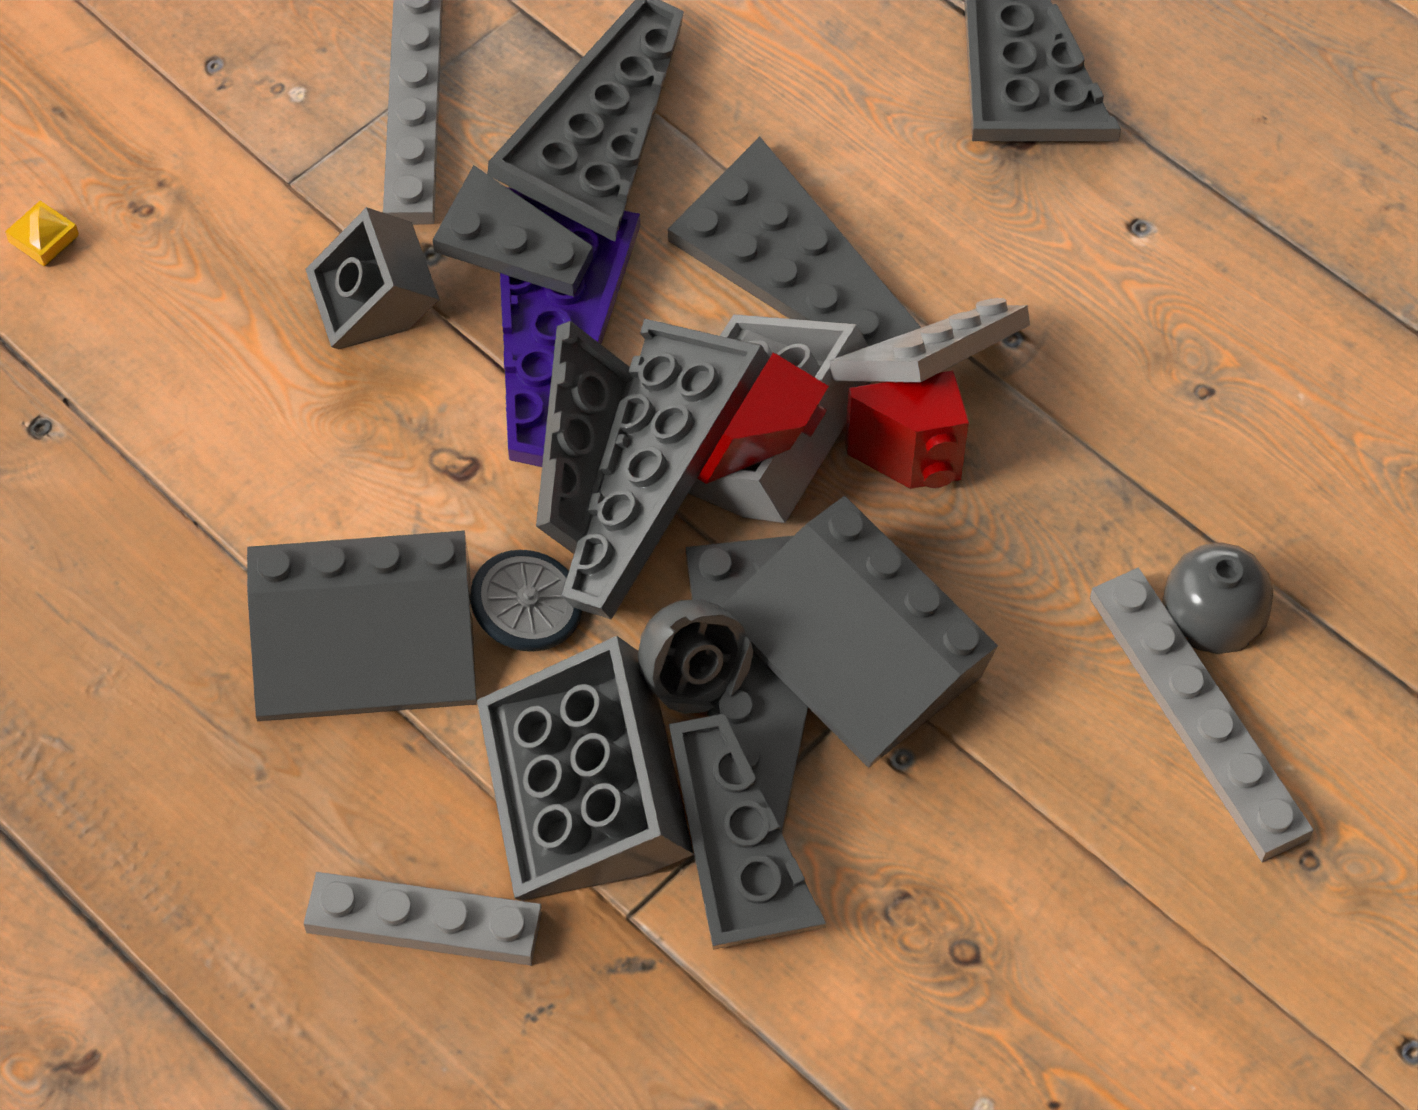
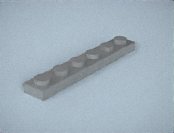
(413, 111)
(1201, 715)

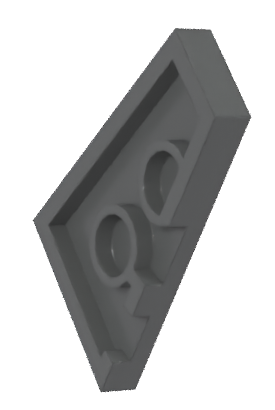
(511, 236)

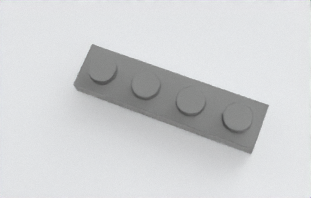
(423, 918)

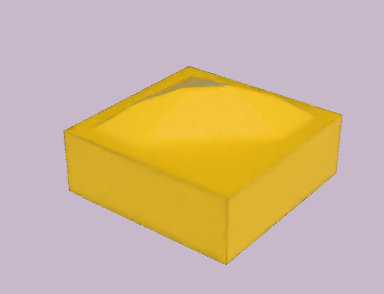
(42, 233)

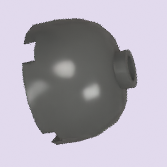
(1219, 597)
(693, 655)

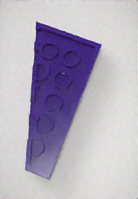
(531, 324)

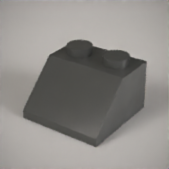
(371, 280)

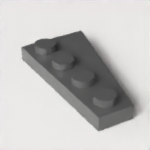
(581, 413)
(740, 855)

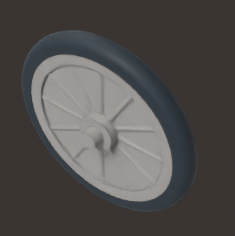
(522, 601)

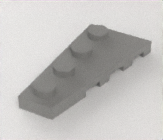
(933, 347)

